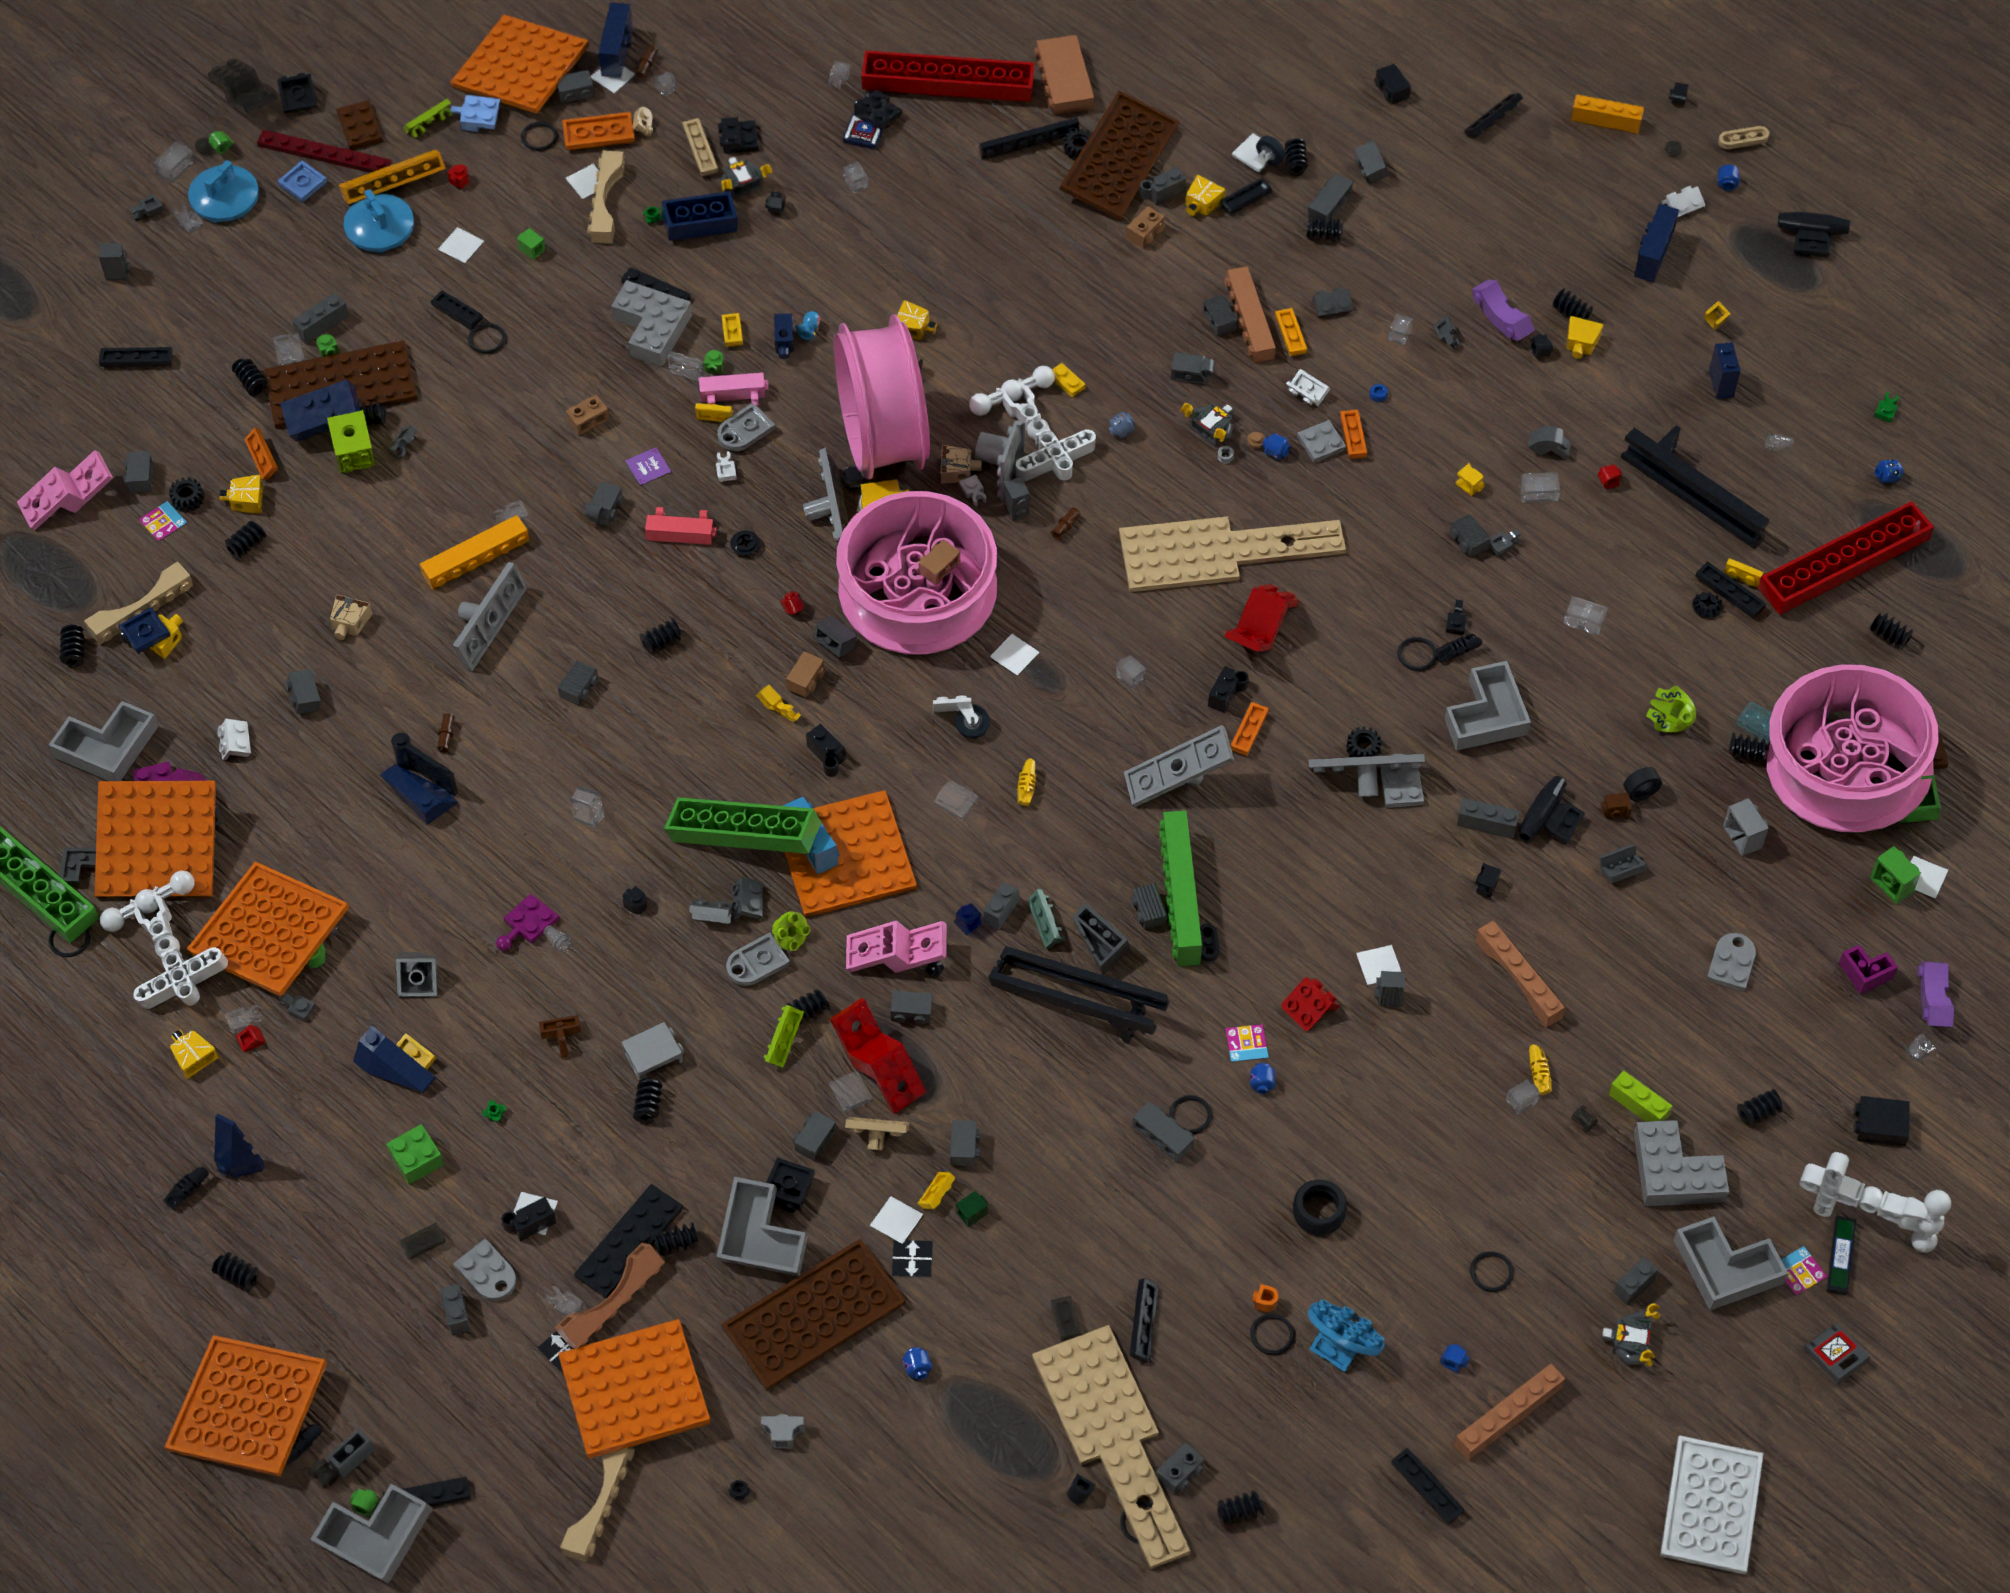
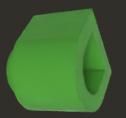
(217, 139)
(327, 345)
(714, 362)
(318, 957)
(364, 1502)

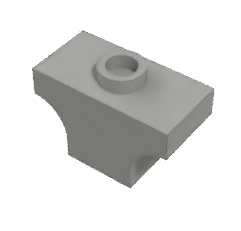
(782, 1429)

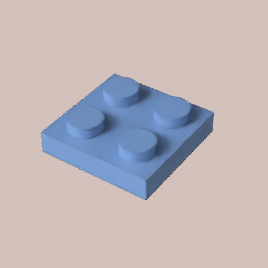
(302, 181)

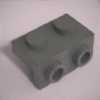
(1332, 302)
(1621, 864)
(747, 898)
(711, 911)

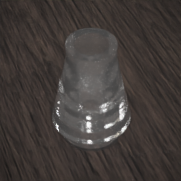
(1778, 442)
(558, 939)

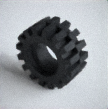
(1075, 137)
(186, 486)
(1363, 735)

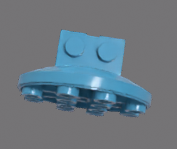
(223, 193)
(378, 222)
(1341, 1337)

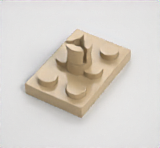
(877, 1129)

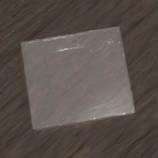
(955, 799)
(850, 1091)

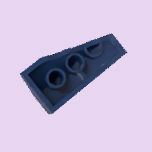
(419, 794)
(386, 1060)
(232, 1152)

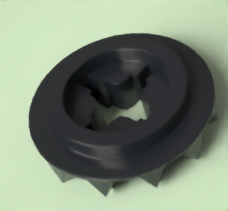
(748, 537)
(1699, 605)

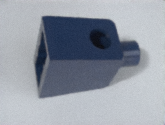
(783, 335)

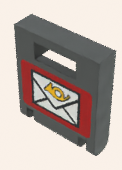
(1834, 1348)

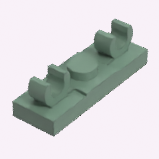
(1044, 919)

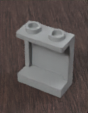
(652, 1049)

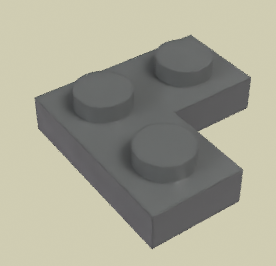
(73, 861)

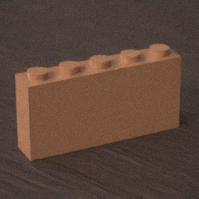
(1064, 75)

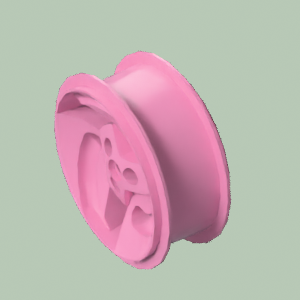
(881, 396)
(881, 539)
(1850, 751)

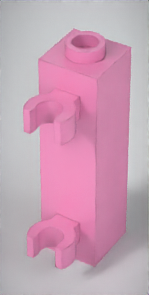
(733, 388)

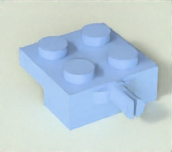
(478, 113)

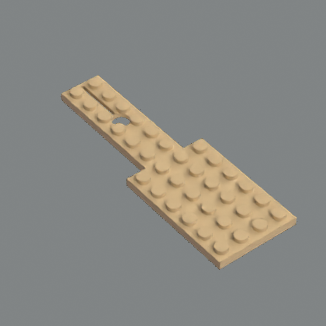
(1209, 551)
(1107, 1422)

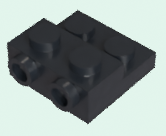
(297, 92)
(876, 109)
(737, 135)
(791, 1184)

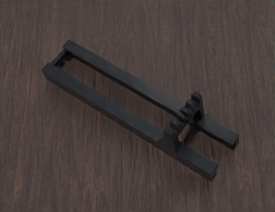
(1692, 486)
(1122, 1021)

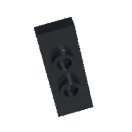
(1245, 196)
(456, 309)

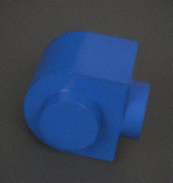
(1454, 1358)

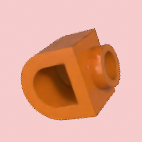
(1266, 1298)

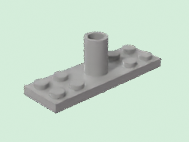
(834, 502)
(488, 617)
(1179, 766)
(1367, 768)

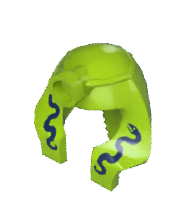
(1679, 713)

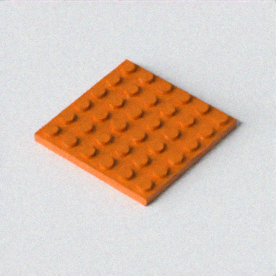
(520, 63)
(152, 833)
(870, 858)
(269, 927)
(634, 1388)
(246, 1405)

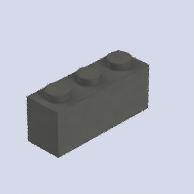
(1330, 198)
(320, 318)
(1488, 818)
(1163, 1131)

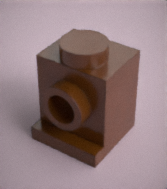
(1616, 805)

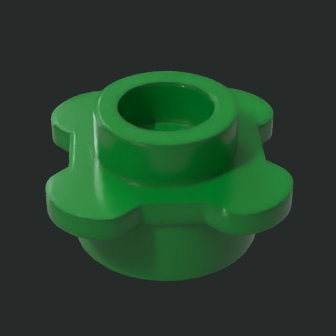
(652, 214)
(494, 1116)

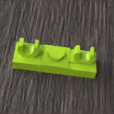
(428, 117)
(784, 1036)

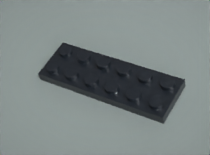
(607, 1263)

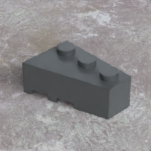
(1100, 938)

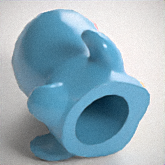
(810, 324)

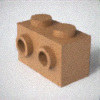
(1145, 227)
(587, 415)
(939, 562)
(805, 674)

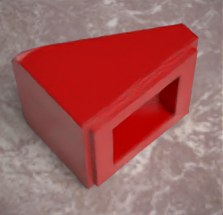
(250, 1038)

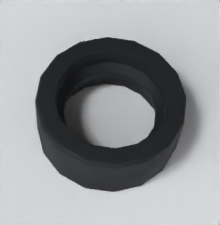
(1642, 783)

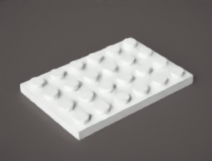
(1711, 1505)

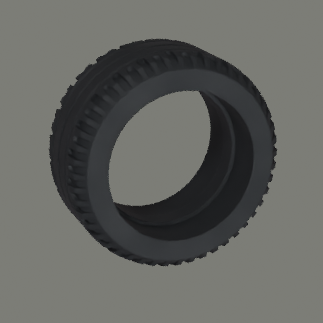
(1316, 1225)

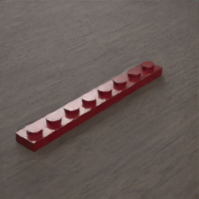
(322, 152)

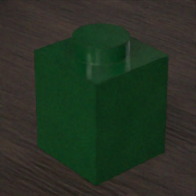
(972, 1208)

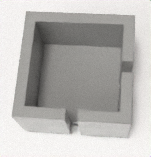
(1745, 819)

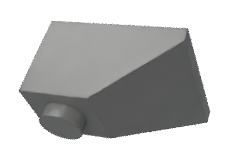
(416, 974)

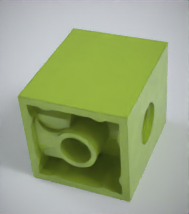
(351, 441)

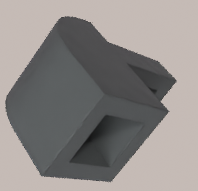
(1549, 439)

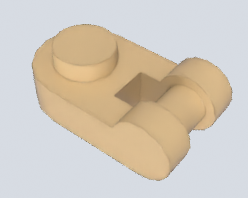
(643, 121)

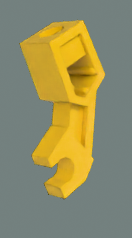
(773, 701)

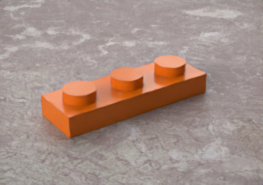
(1353, 434)
(261, 454)
(1249, 728)

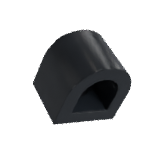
(1679, 93)
(775, 203)
(1541, 346)
(853, 478)
(635, 900)
(1077, 1493)

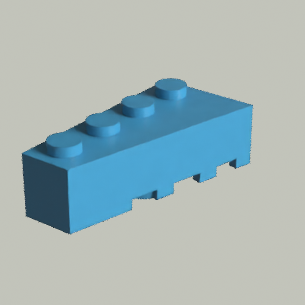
(824, 850)

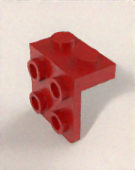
(1309, 1003)

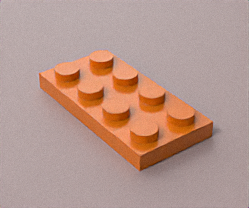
(598, 131)

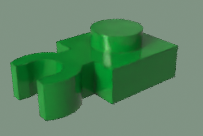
(1887, 408)

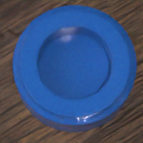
(1378, 393)

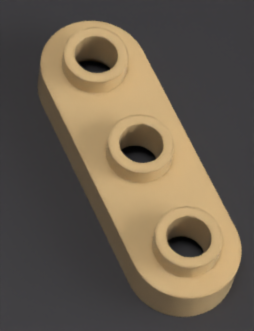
(1743, 137)

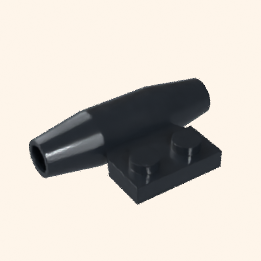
(1813, 231)
(1548, 812)

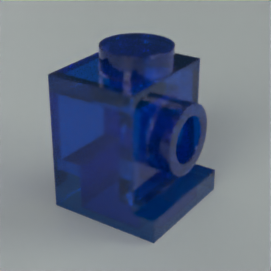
(966, 915)

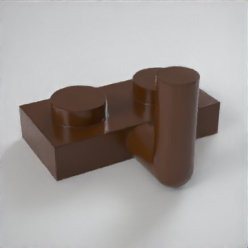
(559, 1028)

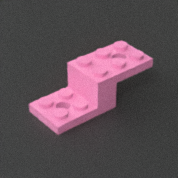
(64, 490)
(896, 946)

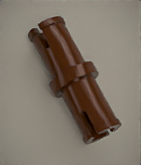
(646, 61)
(1065, 523)
(445, 732)

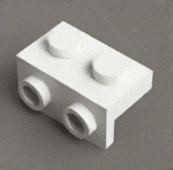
(1687, 201)
(1308, 387)
(234, 738)

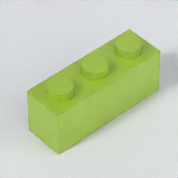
(1639, 1098)

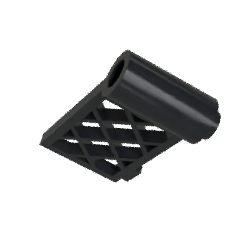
(409, 756)

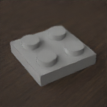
(1321, 441)

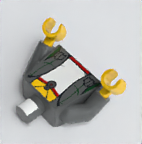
(743, 177)
(1210, 422)
(1632, 1336)

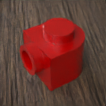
(458, 176)
(1610, 476)
(792, 603)

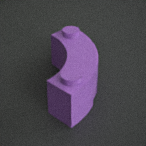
(1495, 307)
(1935, 1004)

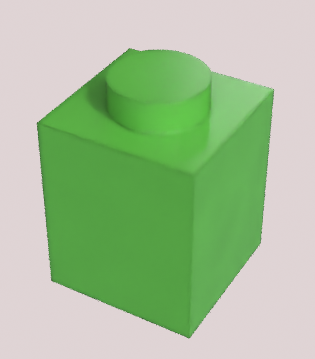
(531, 243)

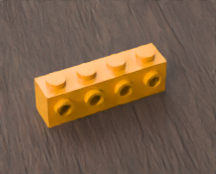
(1607, 113)

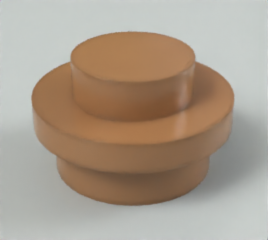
(1255, 440)

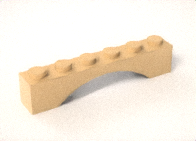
(611, 170)
(171, 583)
(581, 1536)

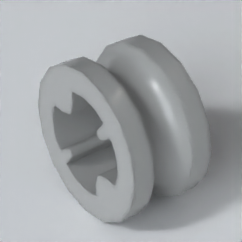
(1225, 449)

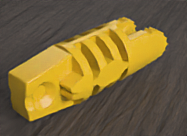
(1026, 783)
(1540, 1069)

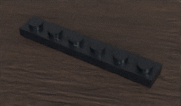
(1027, 138)

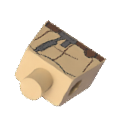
(957, 464)
(349, 616)

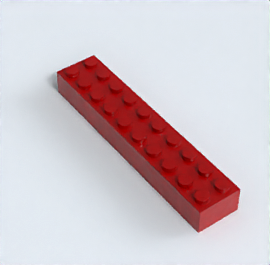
(948, 76)
(1845, 557)

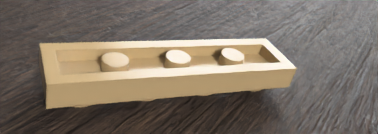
(700, 147)

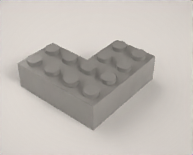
(658, 320)
(1494, 715)
(106, 750)
(1669, 1176)
(750, 1239)
(1725, 1274)
(374, 1544)

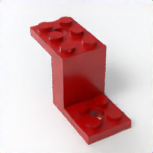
(1262, 617)
(878, 1055)

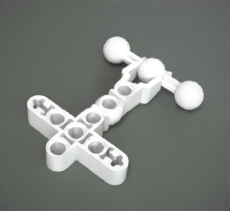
(1028, 466)
(209, 961)
(1909, 1213)

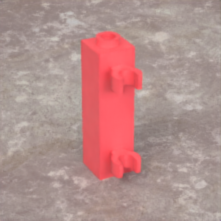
(680, 529)

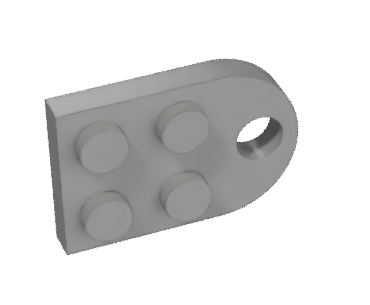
(745, 428)
(1401, 786)
(757, 961)
(1732, 964)
(486, 1270)

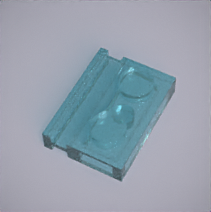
(1755, 720)

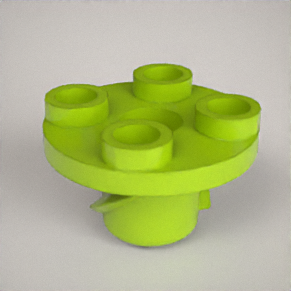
(790, 930)

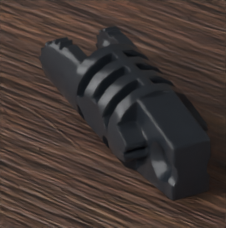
(1458, 647)
(185, 1187)
(303, 1442)

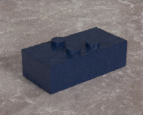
(615, 40)
(699, 216)
(1656, 242)
(308, 413)

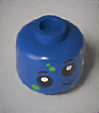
(1889, 471)

